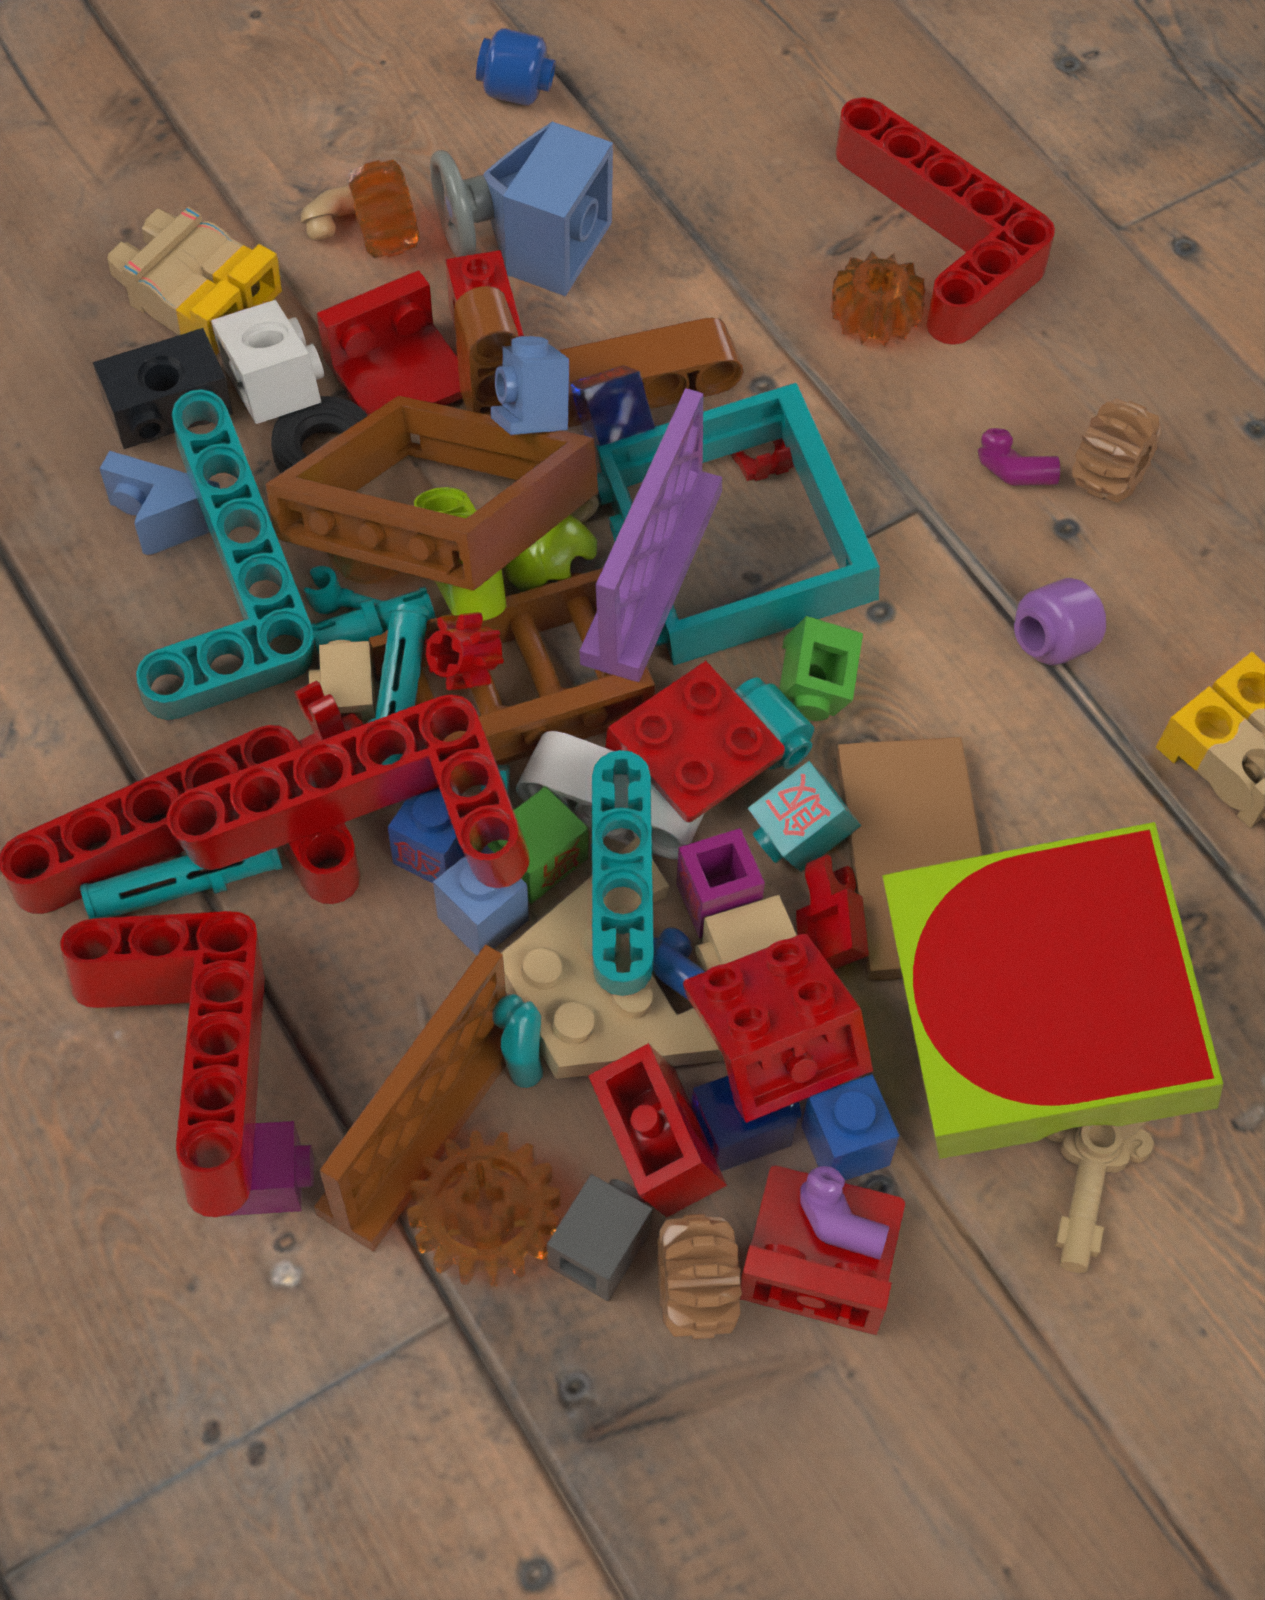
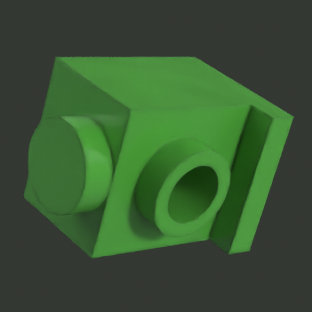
(832, 659)

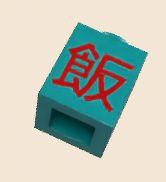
(802, 818)

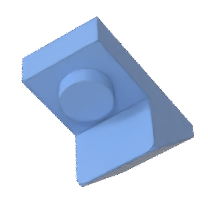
(160, 499)

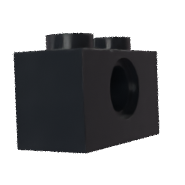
(149, 380)

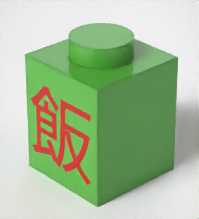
(554, 840)

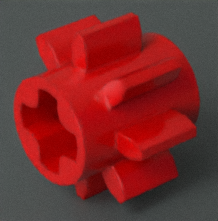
(464, 651)

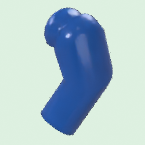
(671, 959)

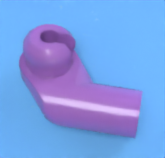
(833, 1219)

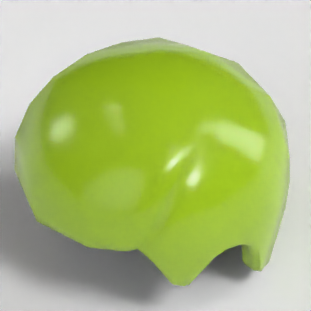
(551, 555)

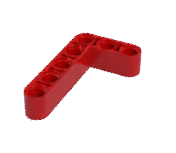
(1000, 232)
(363, 788)
(134, 844)
(219, 971)

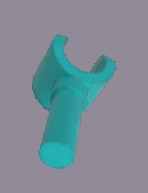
(331, 594)

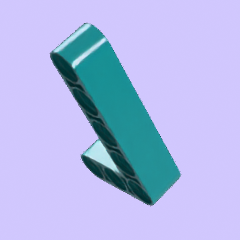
(244, 565)

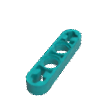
(622, 870)

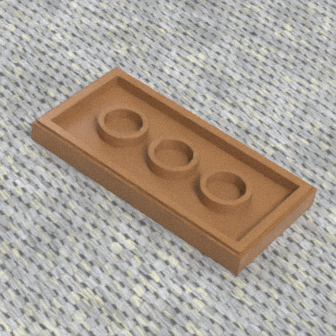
(912, 816)

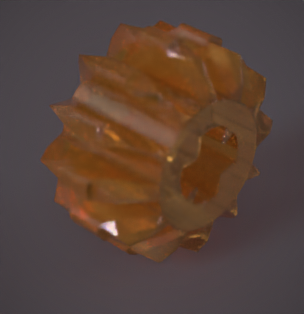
(383, 208)
(878, 298)

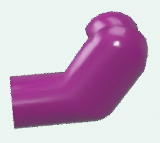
(1011, 466)

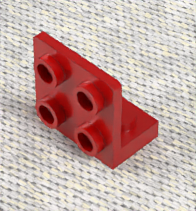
(389, 346)
(697, 741)
(781, 1025)
(806, 1277)

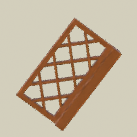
(417, 1108)

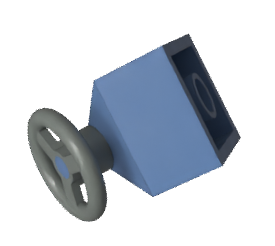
(543, 202)

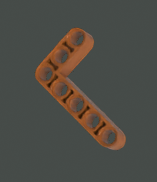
(669, 358)

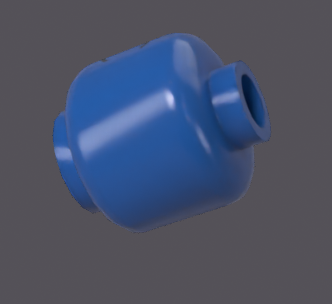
(515, 66)

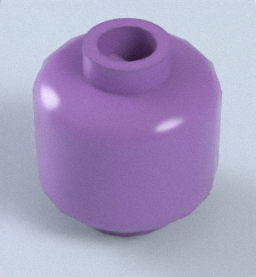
(1060, 621)

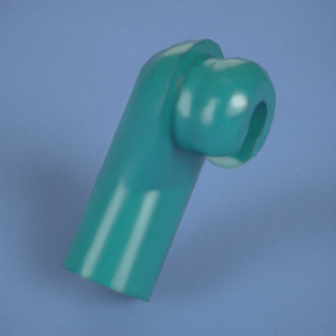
(520, 1039)

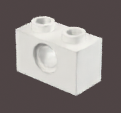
(268, 361)

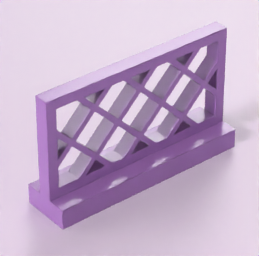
(653, 548)

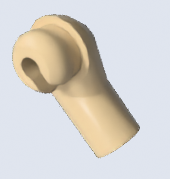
(321, 211)

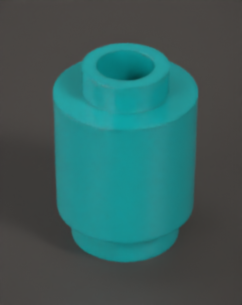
(780, 718)

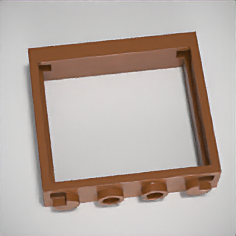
(320, 509)

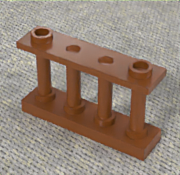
(573, 711)

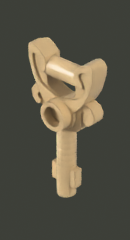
(1095, 1151)

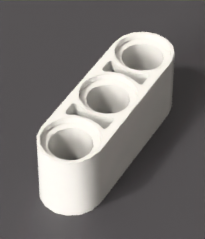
(566, 769)

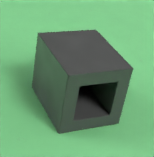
(600, 1235)

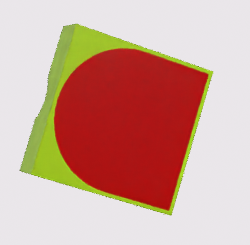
(1051, 991)

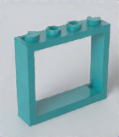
(727, 431)

